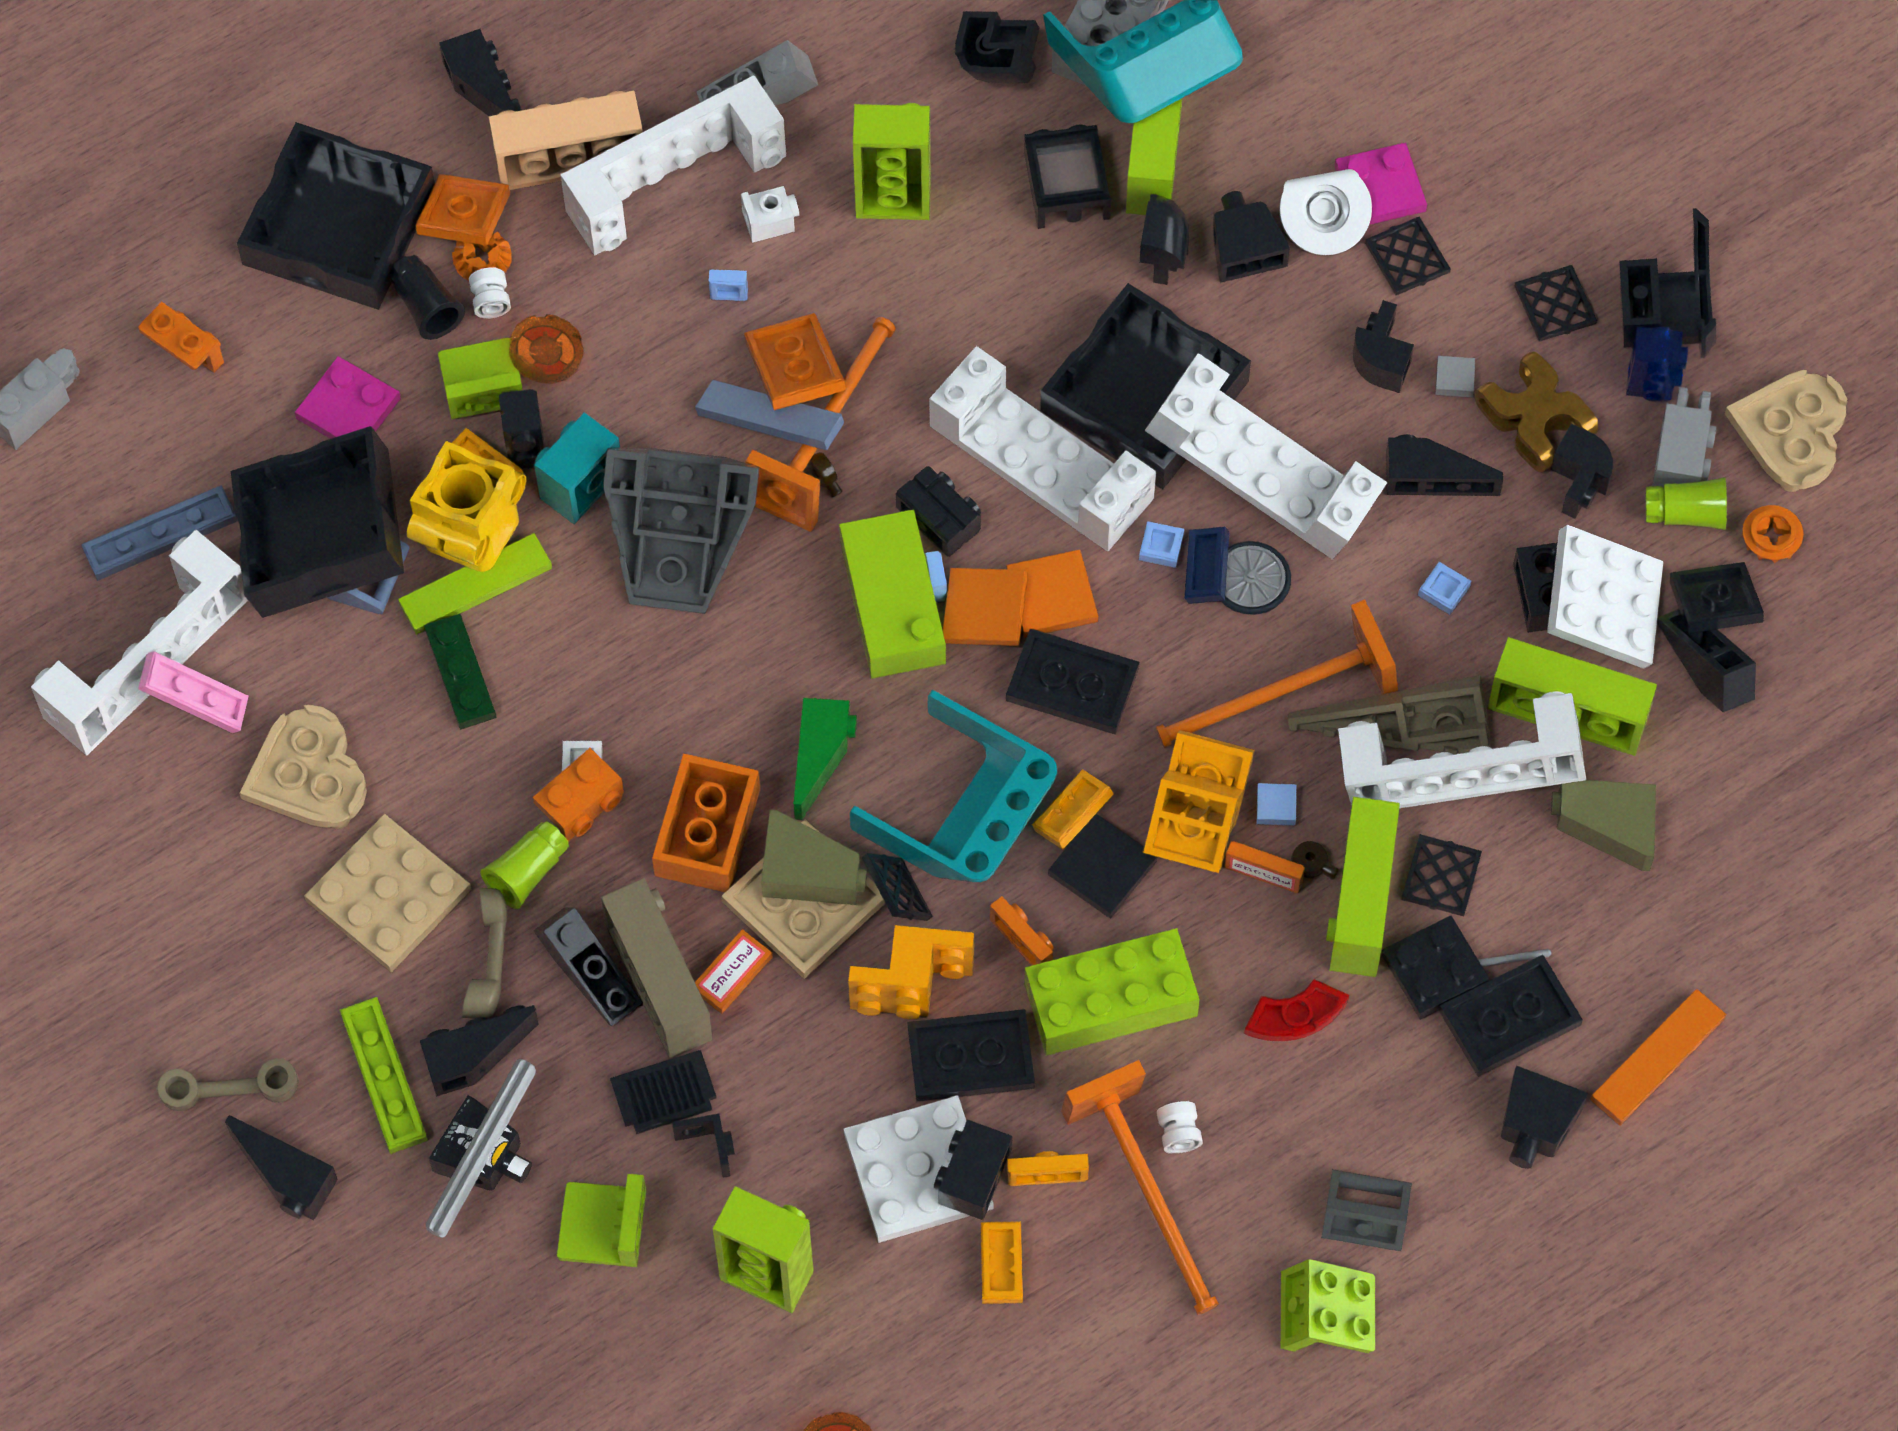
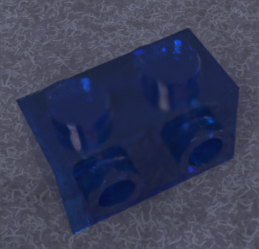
(1656, 363)

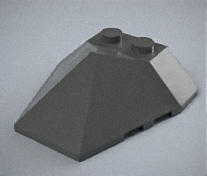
(676, 522)

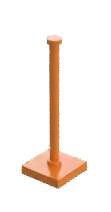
(787, 489)
(1370, 651)
(1104, 1096)

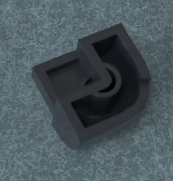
(996, 48)
(1164, 238)

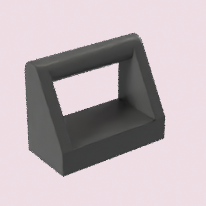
(1365, 1222)

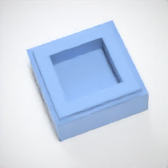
(728, 285)
(1161, 544)
(937, 575)
(1444, 588)
(1276, 804)

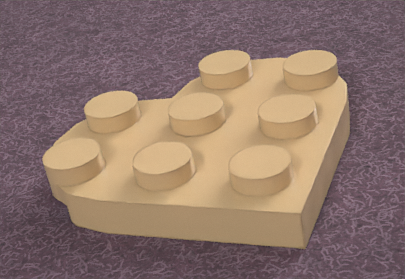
(1792, 427)
(306, 770)

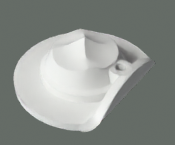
(1326, 211)

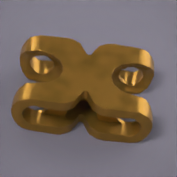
(1534, 410)

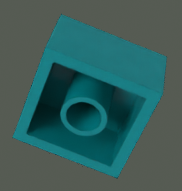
(574, 467)

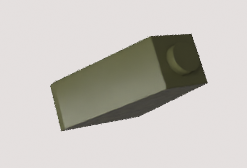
(1610, 818)
(808, 864)

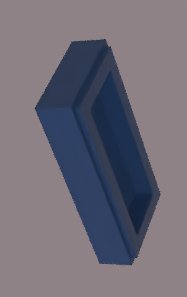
(1207, 565)

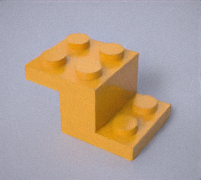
(1198, 801)
(908, 983)

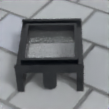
(1066, 172)

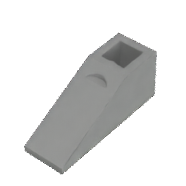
(781, 71)

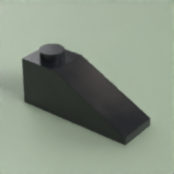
(1432, 469)
(1713, 662)
(292, 1176)

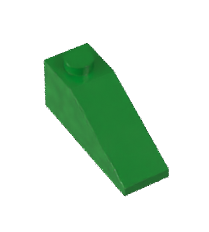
(822, 745)

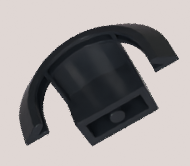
(1671, 299)

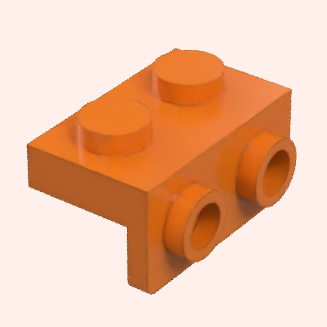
(182, 338)
(580, 794)

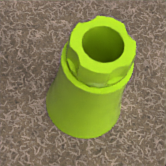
(1688, 504)
(525, 863)

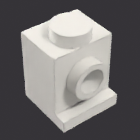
(769, 213)

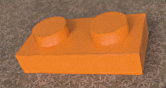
(1013, 925)

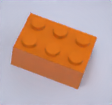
(706, 823)

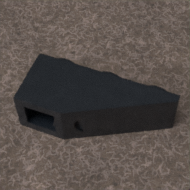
(474, 74)
(587, 964)
(468, 1053)

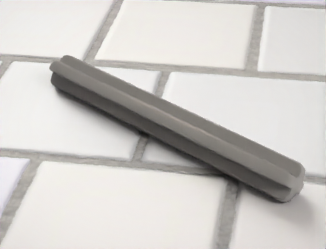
(480, 1148)

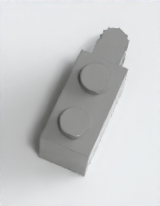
(35, 396)
(1684, 441)

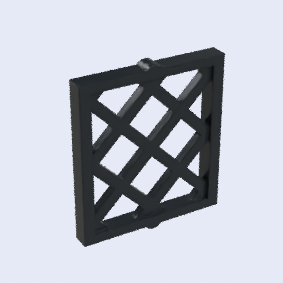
(1421, 279)
(1531, 312)
(1449, 847)
(891, 897)

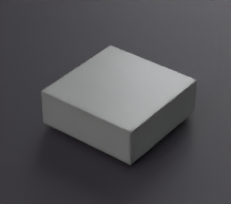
(1455, 376)

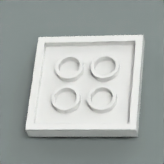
(1605, 597)
(899, 1164)

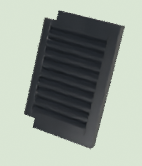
(664, 1092)

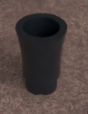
(428, 301)

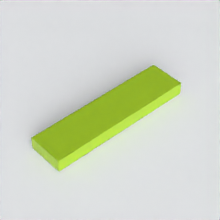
(469, 587)
(383, 1075)

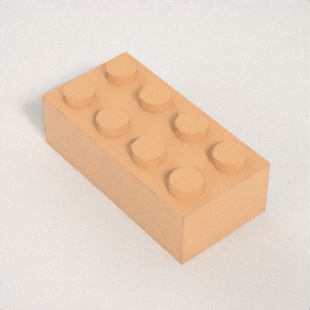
(551, 139)

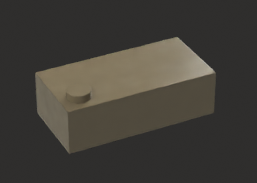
(657, 967)

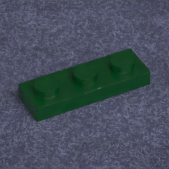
(460, 671)

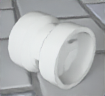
(490, 298)
(1179, 1127)

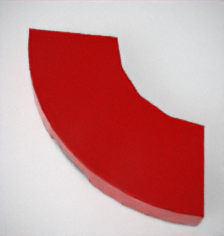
(1296, 1016)

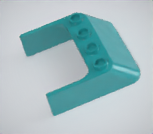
(1153, 60)
(988, 812)

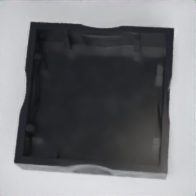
(336, 216)
(1125, 374)
(317, 522)

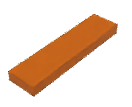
(1658, 1057)

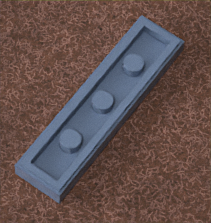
(754, 412)
(158, 532)

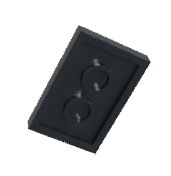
(1072, 681)
(1510, 1015)
(971, 1055)

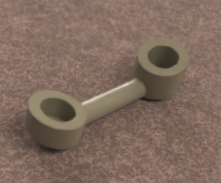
(484, 994)
(275, 1080)

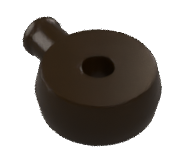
(824, 471)
(1320, 860)

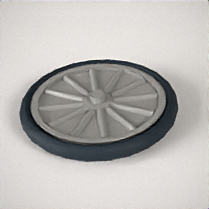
(1255, 578)

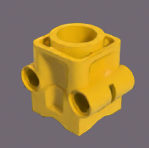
(466, 507)

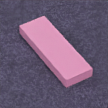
(193, 692)

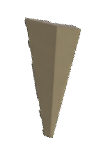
(1428, 717)

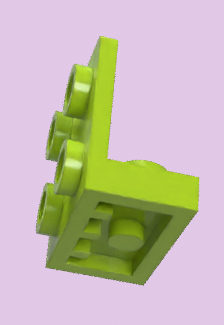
(477, 376)
(602, 1222)
(1327, 1307)

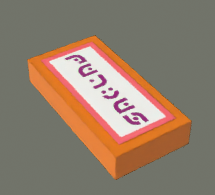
(1264, 867)
(732, 971)

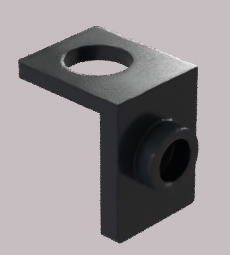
(709, 1125)

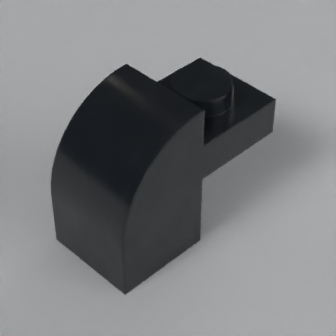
(1380, 357)
(1586, 462)

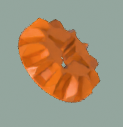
(498, 256)
(1783, 522)

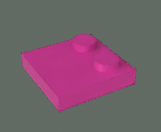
(1390, 181)
(346, 401)

